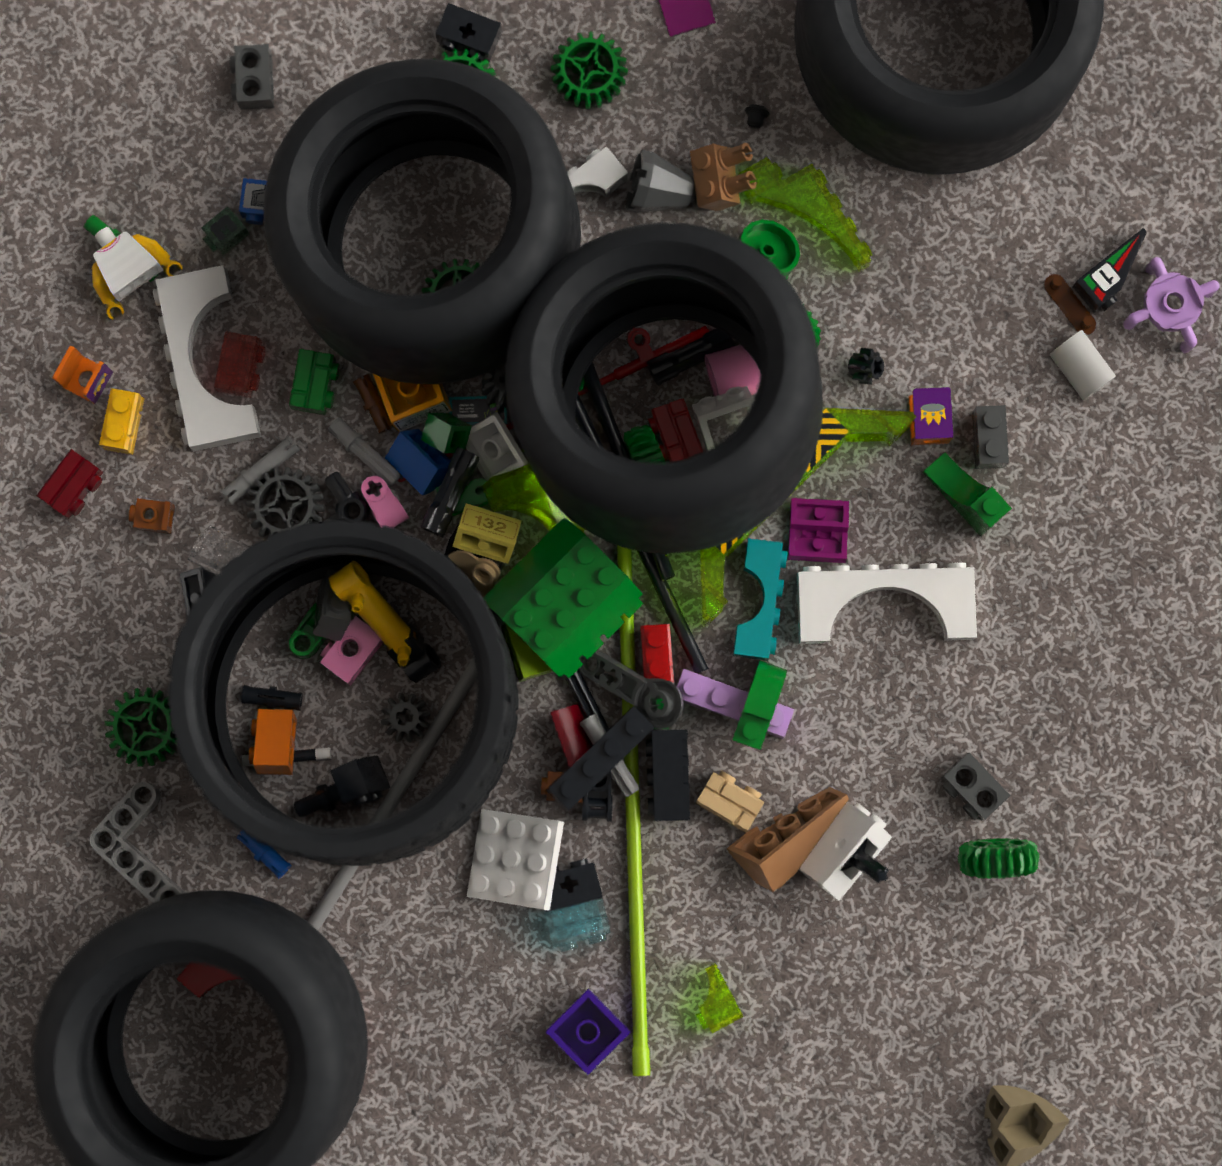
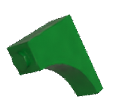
(975, 502)

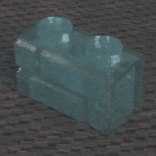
(578, 924)

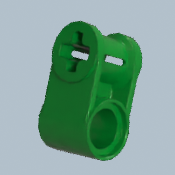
(305, 630)

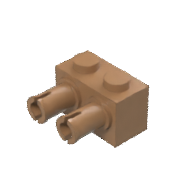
(716, 176)

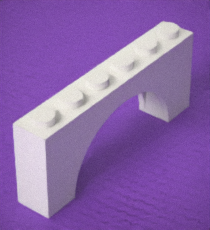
(184, 304)
(944, 590)

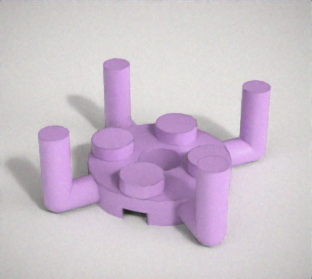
(1161, 314)

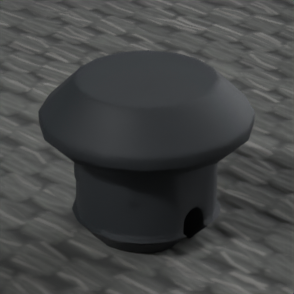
(756, 115)

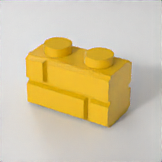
(121, 421)

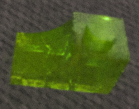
(719, 1005)

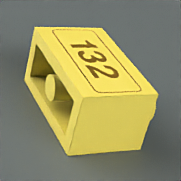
(487, 533)

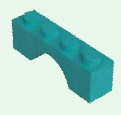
(763, 562)

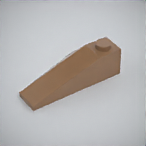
(782, 848)

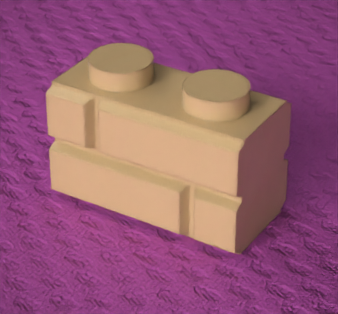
(729, 801)

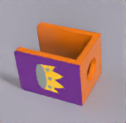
(73, 366)
(933, 416)

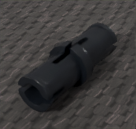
(252, 696)

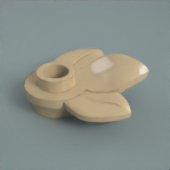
(480, 571)

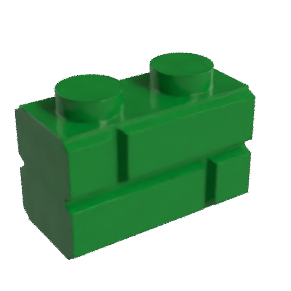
(313, 382)

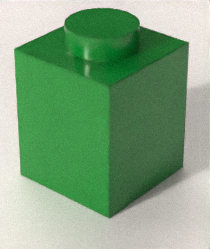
(446, 432)

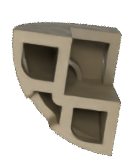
(1020, 1124)

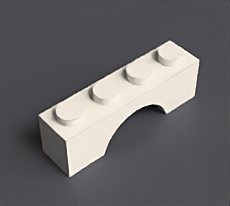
(599, 174)

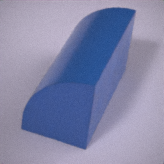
(418, 461)

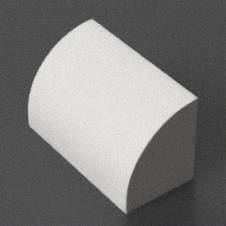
(1082, 365)

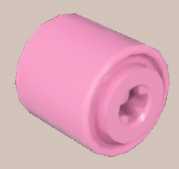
(732, 369)

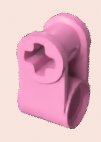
(386, 506)

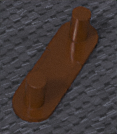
(1069, 304)

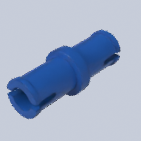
(266, 854)

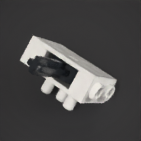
(848, 851)

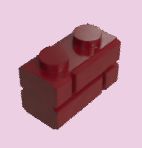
(70, 484)

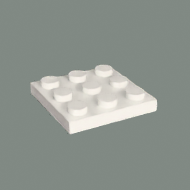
(515, 859)

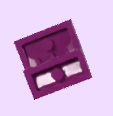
(818, 530)

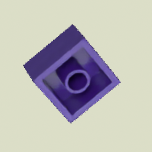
(588, 1031)

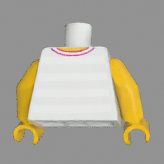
(126, 265)

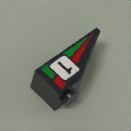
(1107, 278)

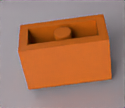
(274, 741)

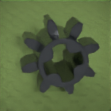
(866, 366)

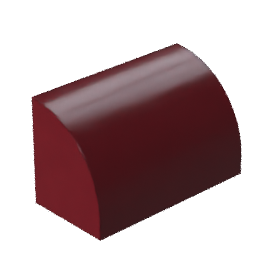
(571, 734)

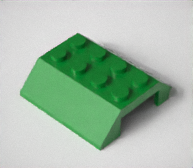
(564, 598)

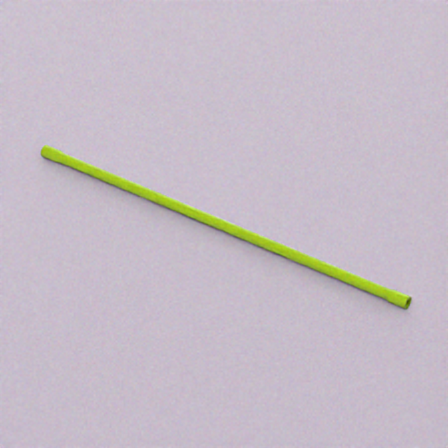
(640, 1048)

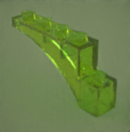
(808, 198)

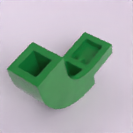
(760, 705)

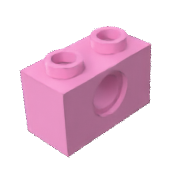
(350, 667)

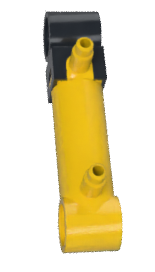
(403, 641)

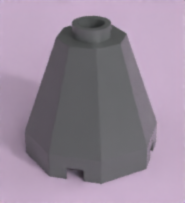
(658, 185)

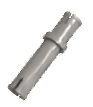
(265, 464)

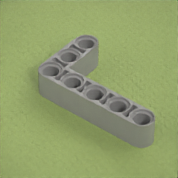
(121, 845)

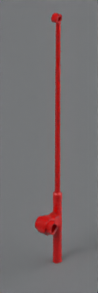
(644, 354)

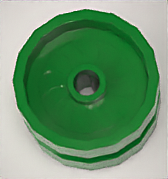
(774, 243)

